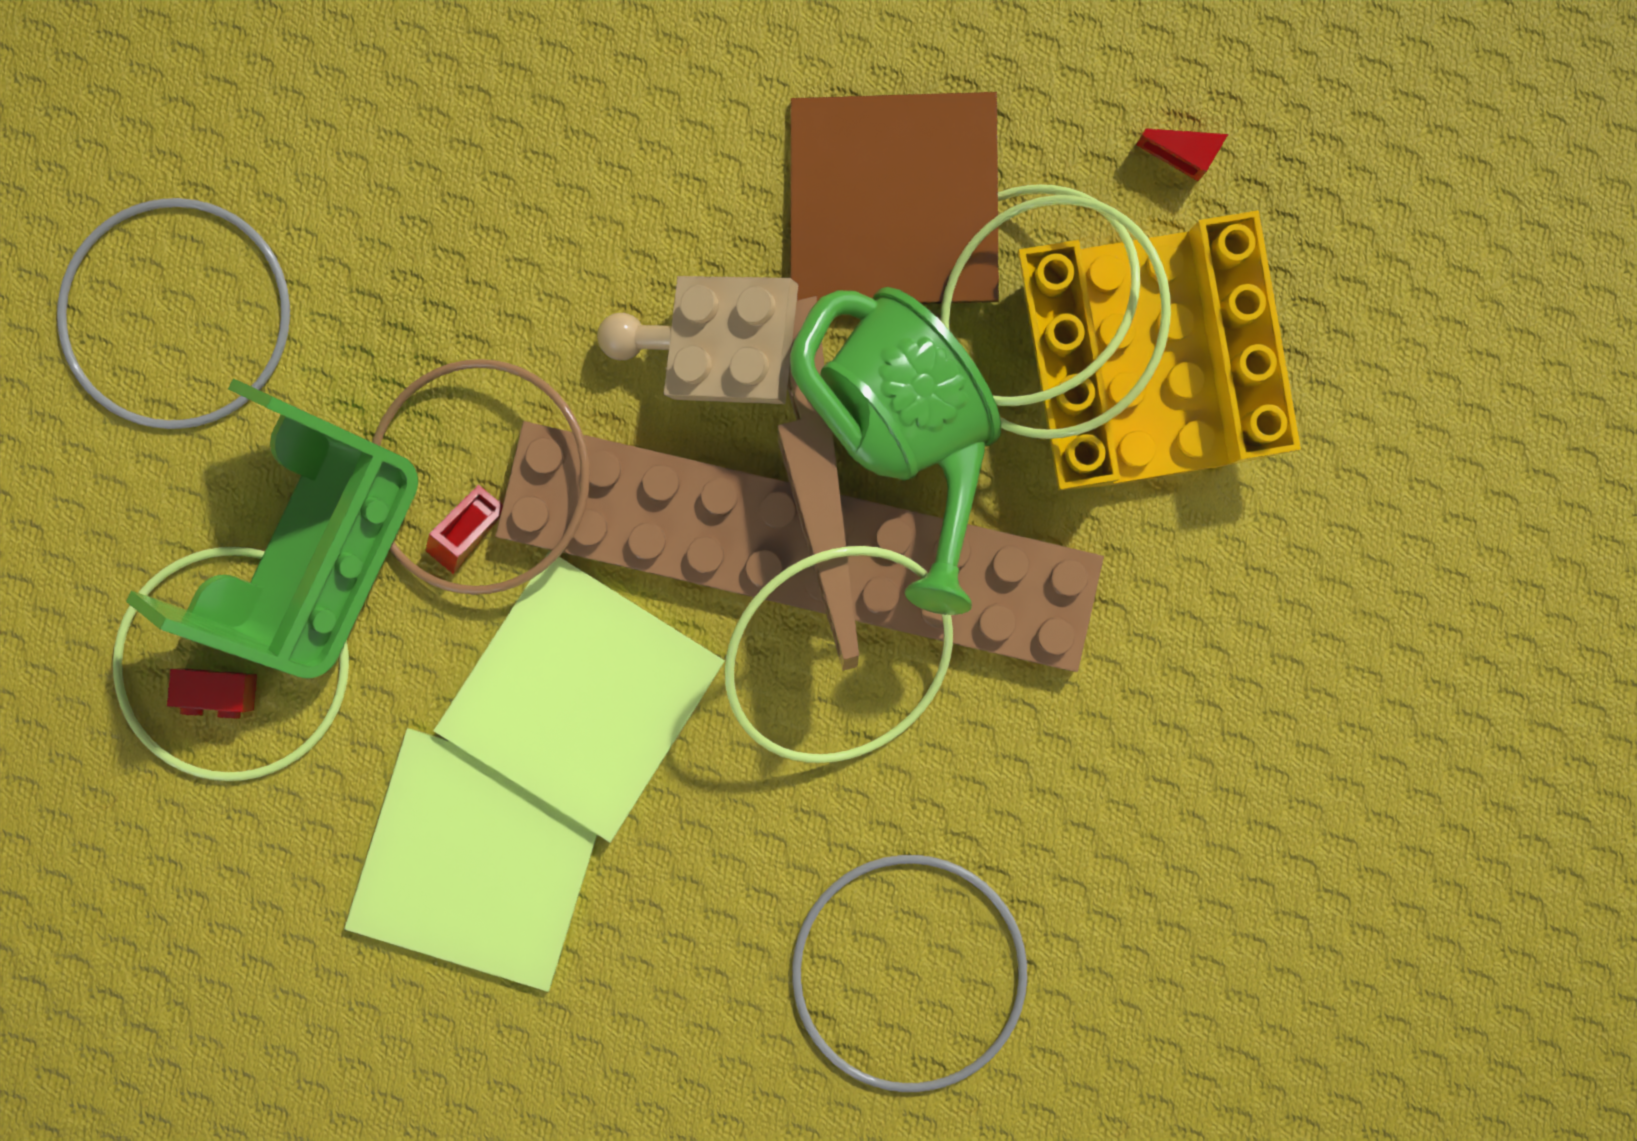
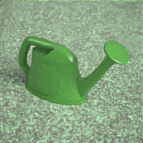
(900, 403)

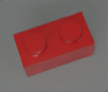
(211, 690)

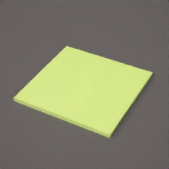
(579, 697)
(470, 866)

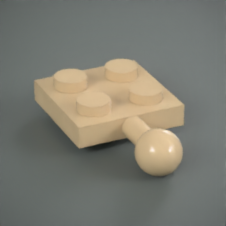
(724, 340)

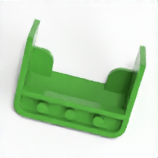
(318, 557)

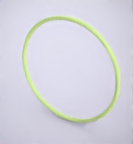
(1164, 294)
(1127, 319)
(764, 593)
(153, 746)

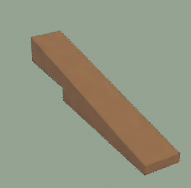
(813, 478)

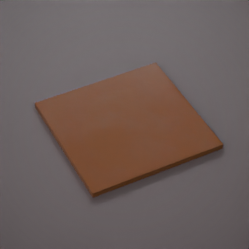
(894, 194)

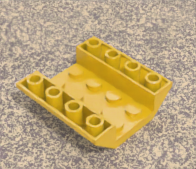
(1223, 371)

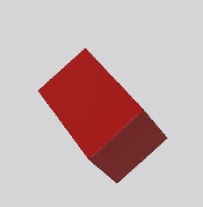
(1183, 150)
(463, 529)

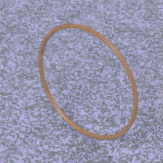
(584, 468)

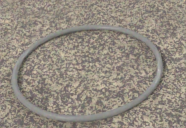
(102, 229)
(1022, 974)

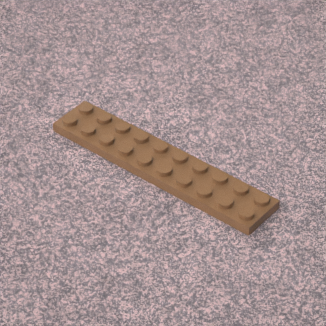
(745, 530)

